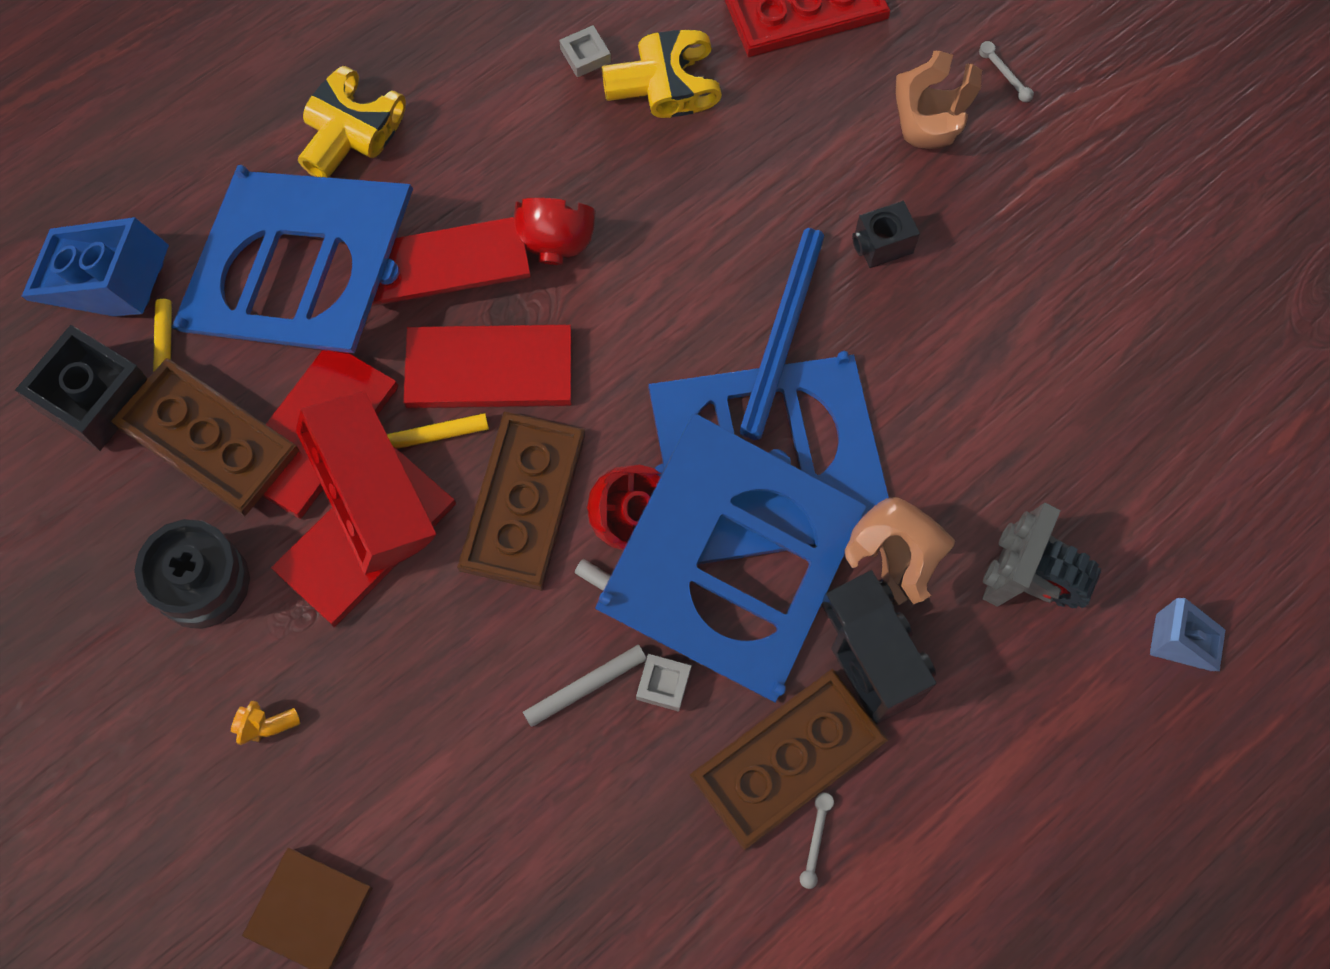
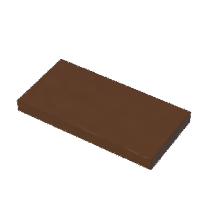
(205, 436)
(522, 501)
(788, 759)

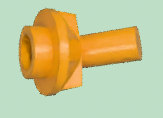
(252, 724)

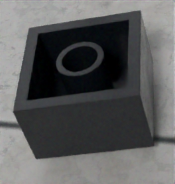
(82, 386)
(884, 663)

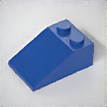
(98, 267)

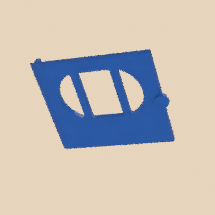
(271, 205)
(853, 471)
(661, 557)

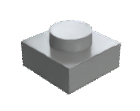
(585, 51)
(663, 682)

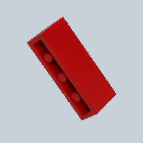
(455, 260)
(364, 481)

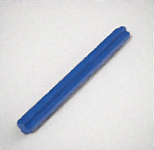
(781, 335)

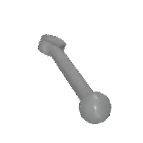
(987, 50)
(823, 803)

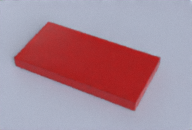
(784, 23)
(488, 366)
(328, 378)
(324, 565)

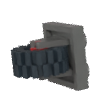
(1040, 564)

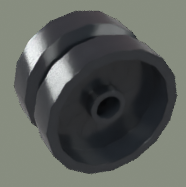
(192, 574)

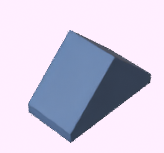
(1187, 636)

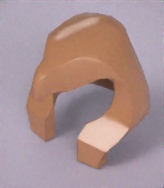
(930, 115)
(905, 540)

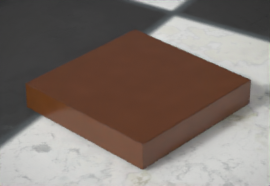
(307, 911)

